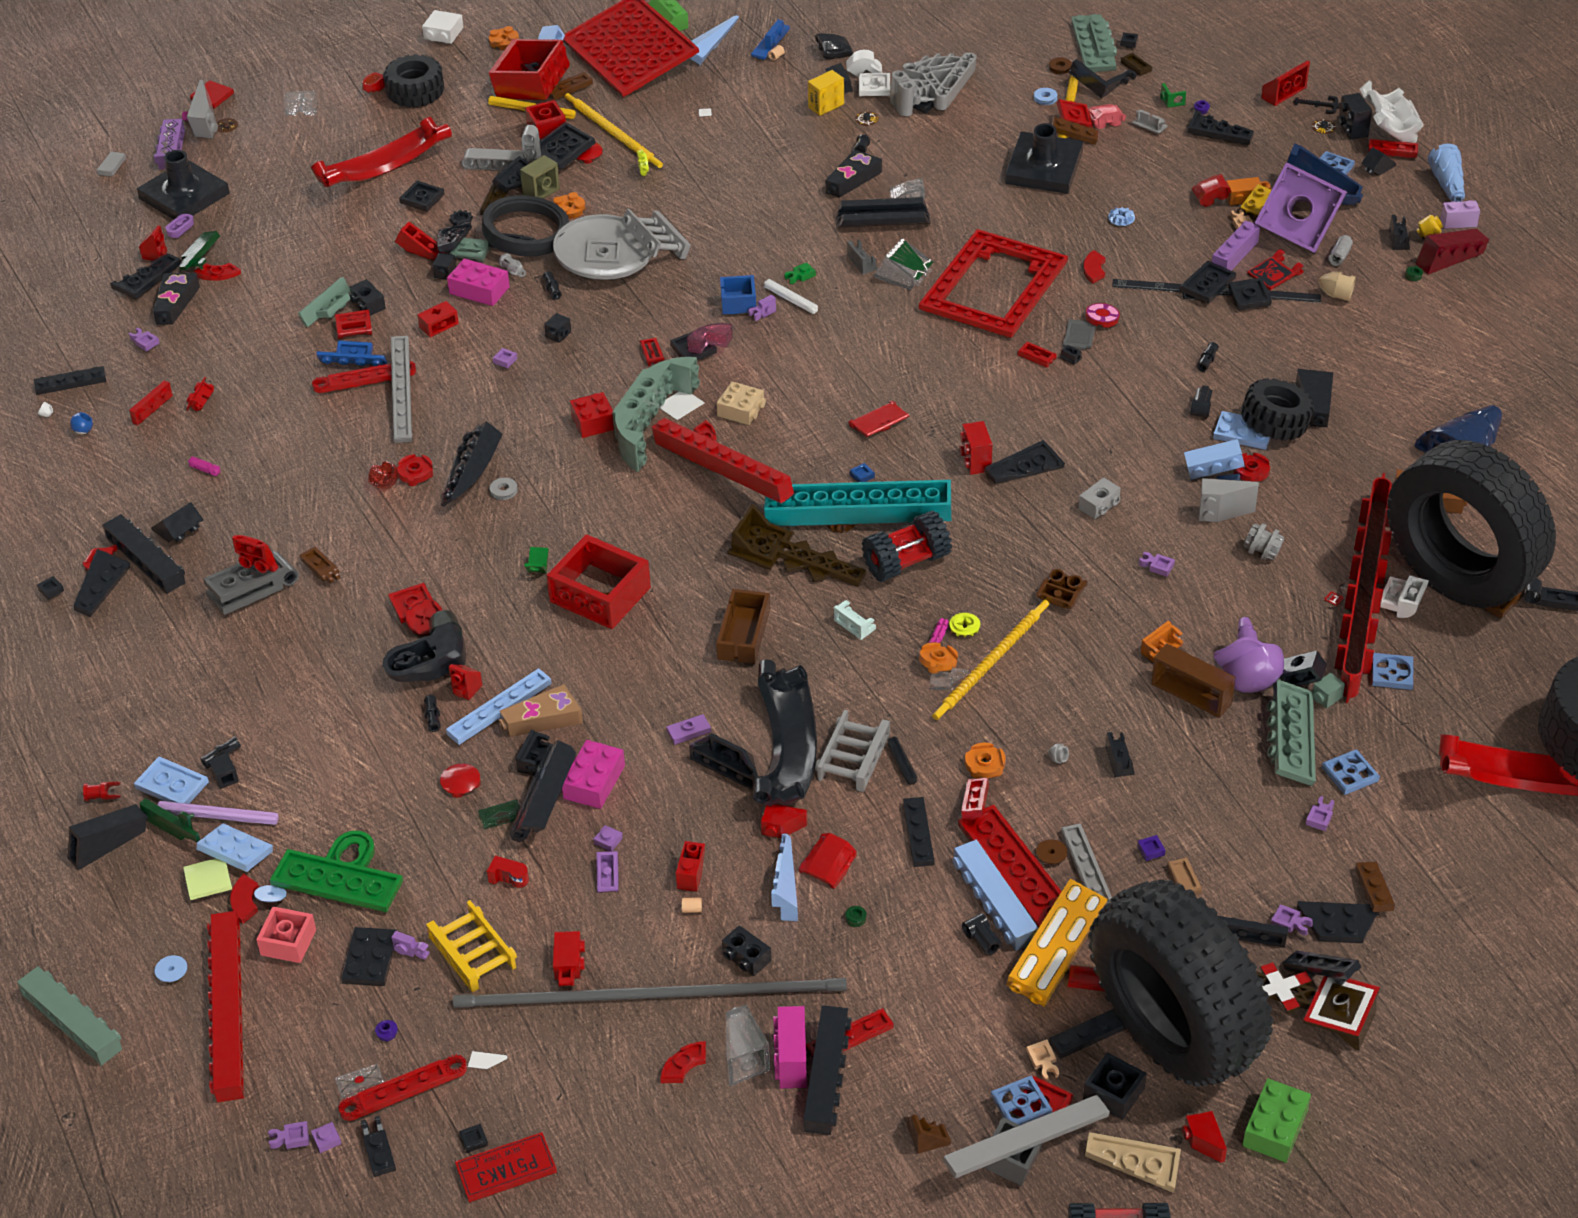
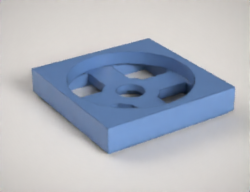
(1335, 159)
(1392, 681)
(1361, 765)
(1014, 1088)

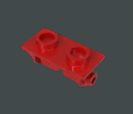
(196, 399)

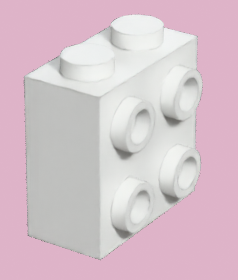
(442, 26)

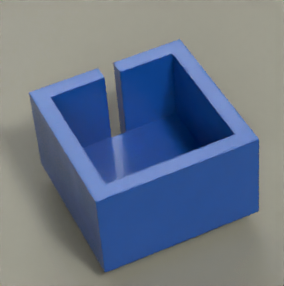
(737, 294)

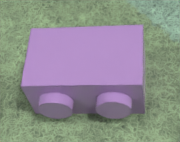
(1460, 214)

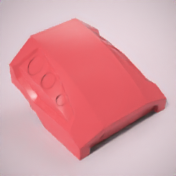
(1106, 114)

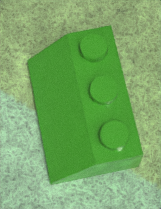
(671, 11)

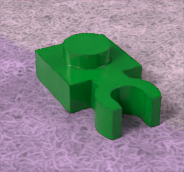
(801, 272)

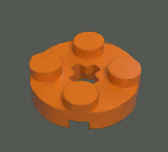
(502, 37)
(571, 204)
(937, 657)
(981, 769)

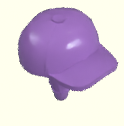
(1251, 661)

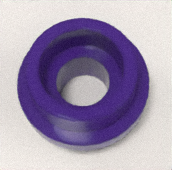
(1202, 106)
(390, 1033)

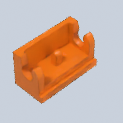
(1157, 639)

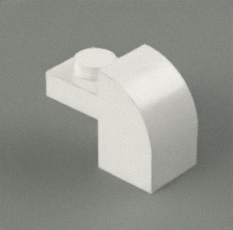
(861, 61)

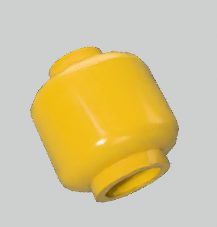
(1429, 226)

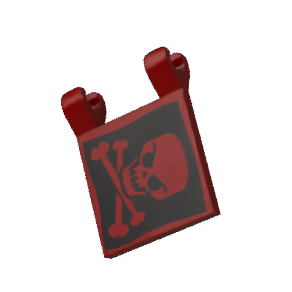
(1275, 272)

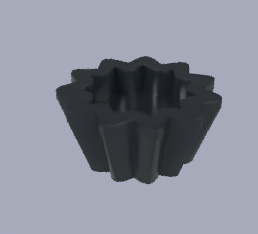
(460, 217)

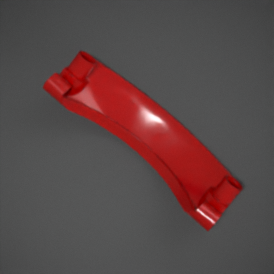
(384, 158)
(1505, 767)

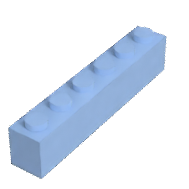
(995, 894)

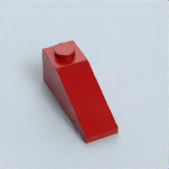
(417, 242)

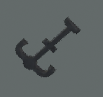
(1335, 105)

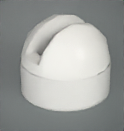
(45, 410)

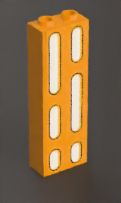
(1056, 943)

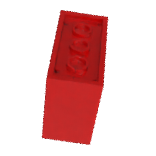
(513, 83)
(588, 602)

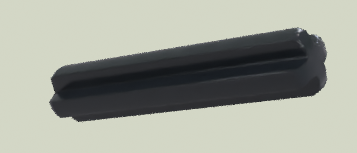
(902, 760)

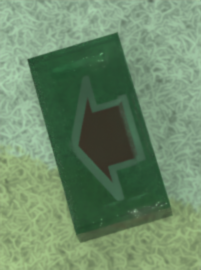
(499, 814)

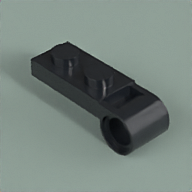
(1550, 597)

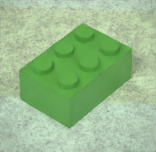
(1276, 1120)

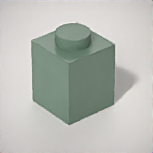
(1328, 690)

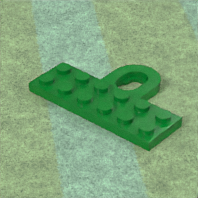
(338, 879)

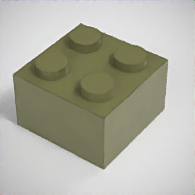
(540, 178)

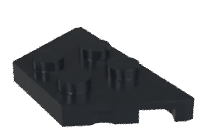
(1339, 920)

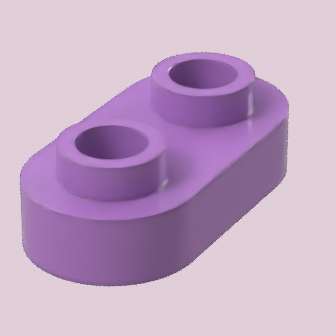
(179, 225)

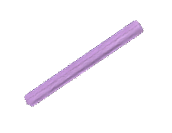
(221, 812)

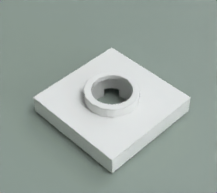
(874, 84)

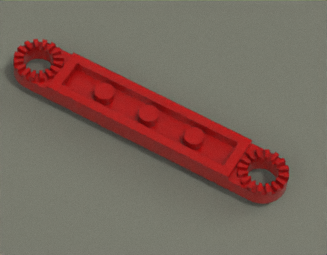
(356, 378)
(402, 1087)

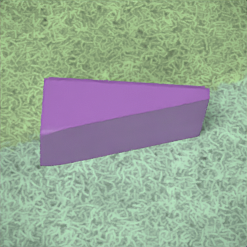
(607, 871)

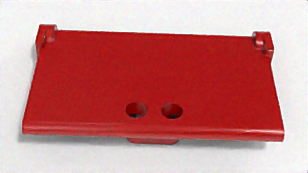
(879, 419)

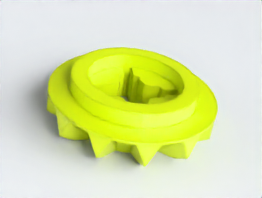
(642, 162)
(957, 621)

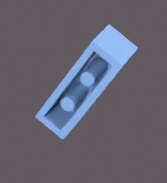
(1214, 459)

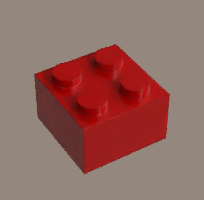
(545, 116)
(592, 414)
(976, 447)

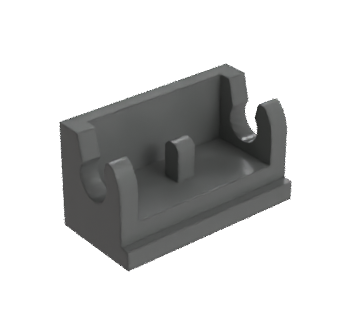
(860, 258)

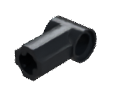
(1202, 402)
(979, 930)

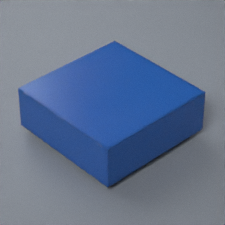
(862, 473)

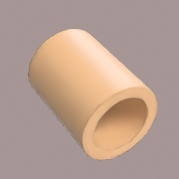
(776, 52)
(691, 905)

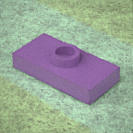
(688, 729)

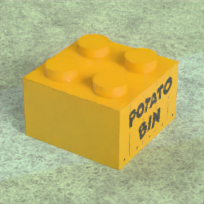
(825, 92)

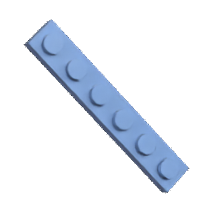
(490, 710)

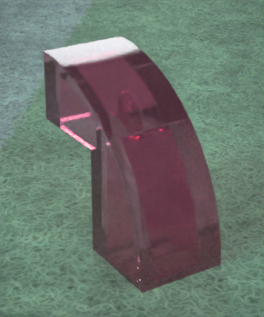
(715, 334)

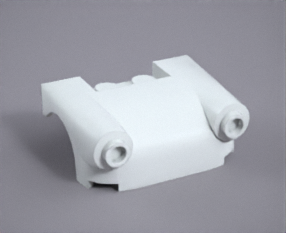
(1394, 113)

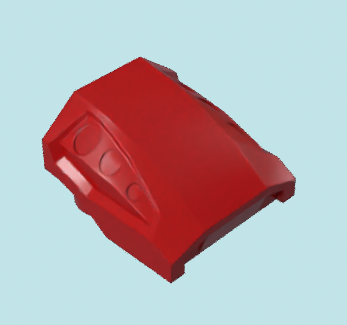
(1210, 189)
(254, 552)
(829, 859)

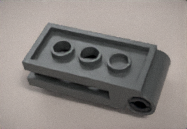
(242, 586)

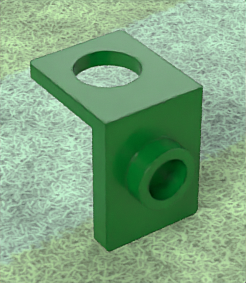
(1168, 97)
(537, 560)

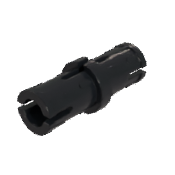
(552, 285)
(1207, 356)
(432, 713)
(230, 746)

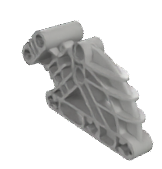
(930, 79)

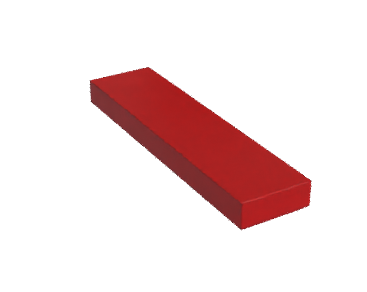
(863, 1029)

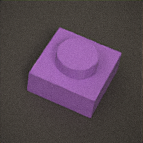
(505, 358)
(608, 838)
(326, 1137)

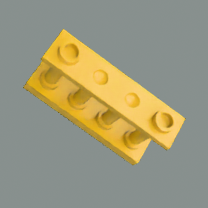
(460, 962)

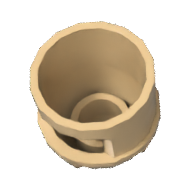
(1337, 285)

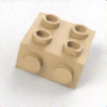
(740, 403)

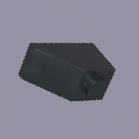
(1377, 162)

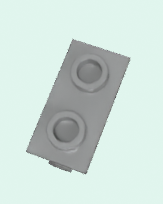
(1153, 124)

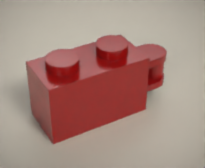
(567, 957)

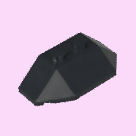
(724, 759)

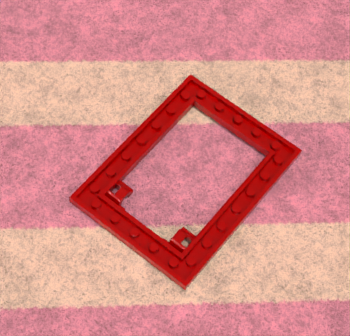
(1044, 264)

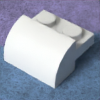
(1403, 595)

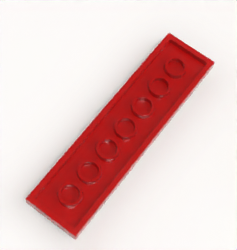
(1014, 862)

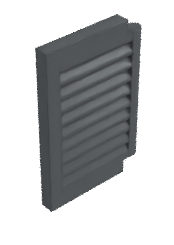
(1079, 334)

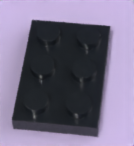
(1207, 281)
(369, 957)

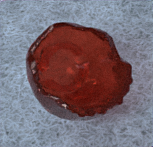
(383, 475)

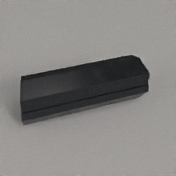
(882, 212)
(543, 790)

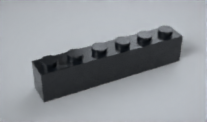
(144, 553)
(826, 1069)

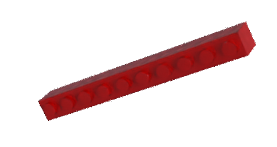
(723, 460)
(226, 1007)

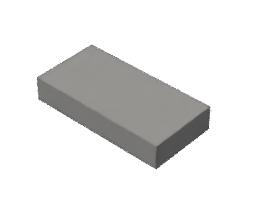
(111, 164)

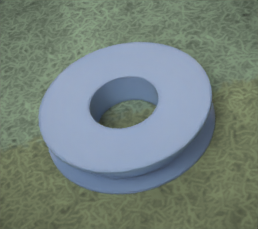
(1038, 96)

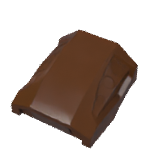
(1061, 589)

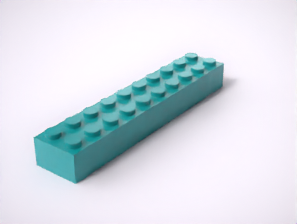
(861, 503)

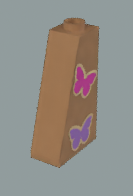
(541, 713)

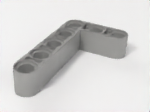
(499, 159)

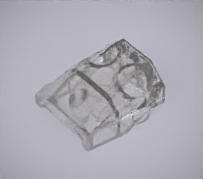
(908, 189)

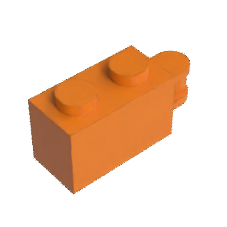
(1242, 189)

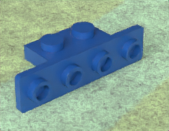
(771, 39)
(352, 352)

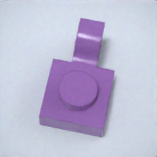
(765, 307)

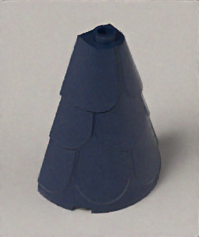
(1318, 167)
(1475, 426)

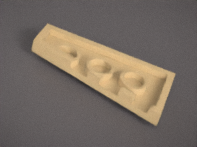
(1139, 1159)

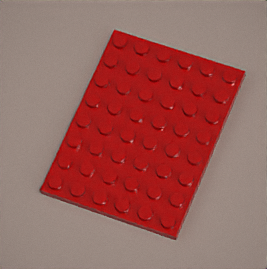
(629, 45)

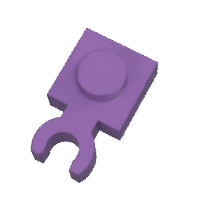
(144, 340)
(1159, 564)
(1320, 815)
(1291, 918)
(406, 945)
(293, 1136)

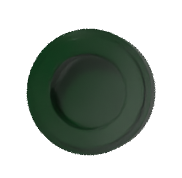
(1414, 273)
(855, 916)

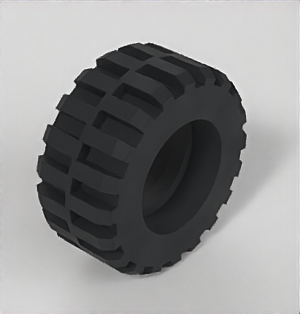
(413, 80)
(1277, 409)

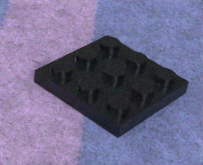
(565, 144)

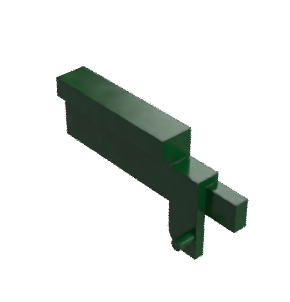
(193, 255)
(176, 826)

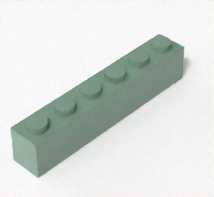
(70, 1015)

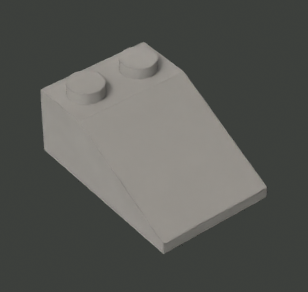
(201, 113)
(1226, 499)

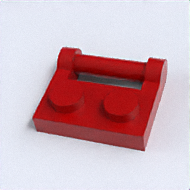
(353, 320)

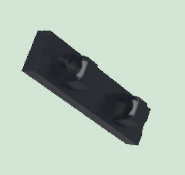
(1318, 964)

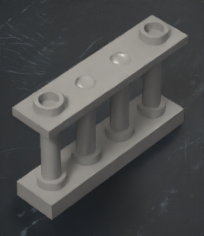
(664, 230)
(867, 762)

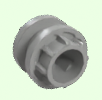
(1263, 541)

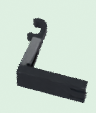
(1095, 82)

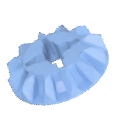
(1121, 216)

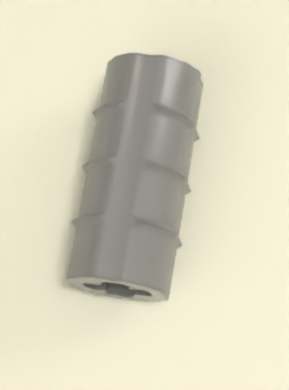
(1340, 250)

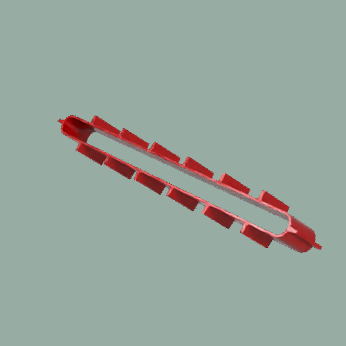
(1380, 491)

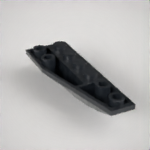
(471, 460)

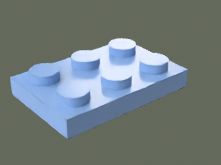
(1232, 427)
(171, 782)
(234, 847)

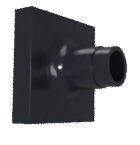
(1044, 160)
(182, 187)

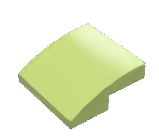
(207, 878)

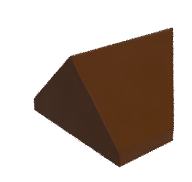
(927, 1135)

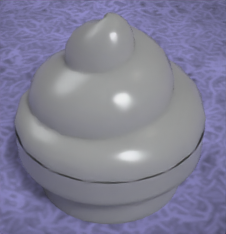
(1058, 753)

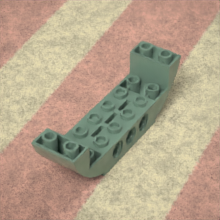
(644, 400)

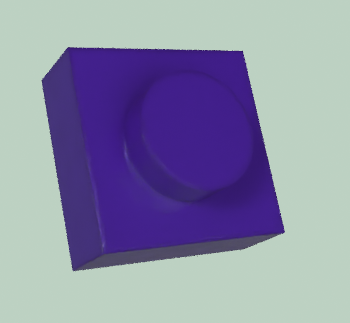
(1151, 848)

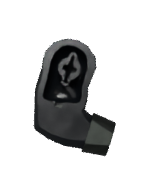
(431, 655)

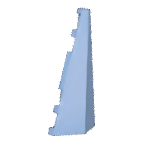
(711, 39)
(784, 883)

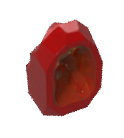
(373, 83)

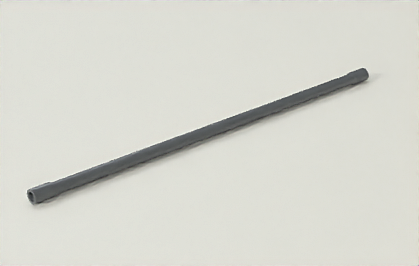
(472, 1000)

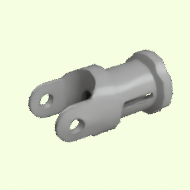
(513, 266)

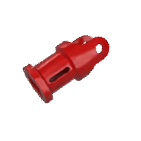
(99, 791)

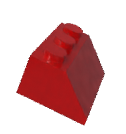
(1286, 84)

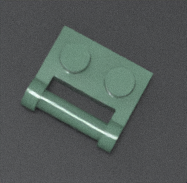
(471, 249)

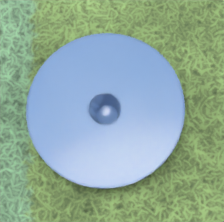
(270, 893)
(170, 968)

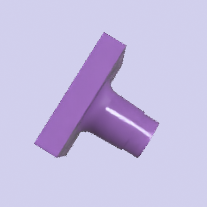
(1294, 187)

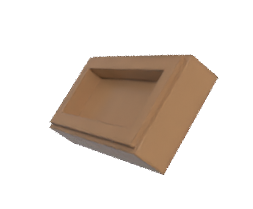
(1183, 873)

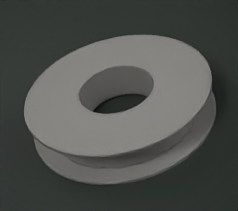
(503, 494)

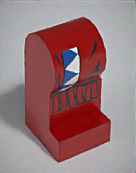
(507, 871)

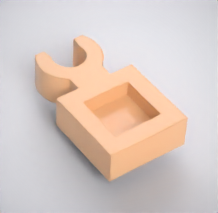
(1238, 219)
(1043, 1057)

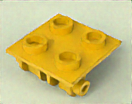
(1256, 200)

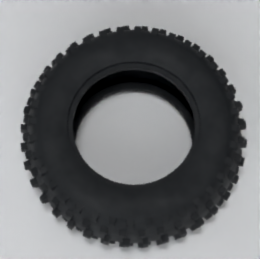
(1180, 982)

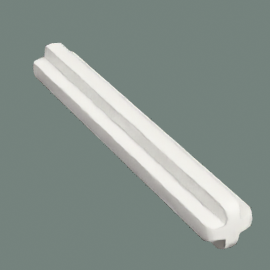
(791, 296)

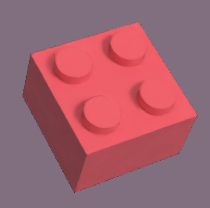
(286, 934)

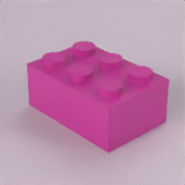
(478, 282)
(593, 774)
(790, 1047)

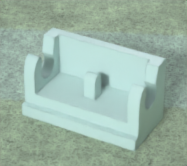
(852, 621)

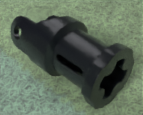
(862, 143)

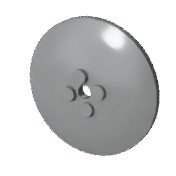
(588, 237)

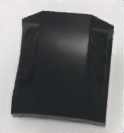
(833, 46)

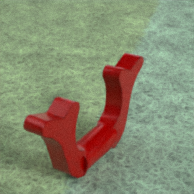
(88, 560)

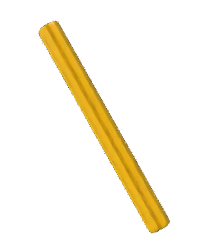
(520, 105)

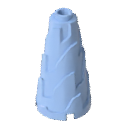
(1448, 170)

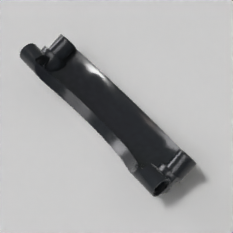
(794, 735)

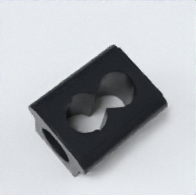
(1071, 354)

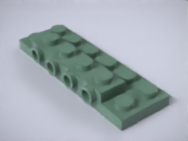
(1095, 42)
(1292, 732)

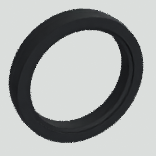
(528, 204)

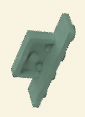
(326, 303)

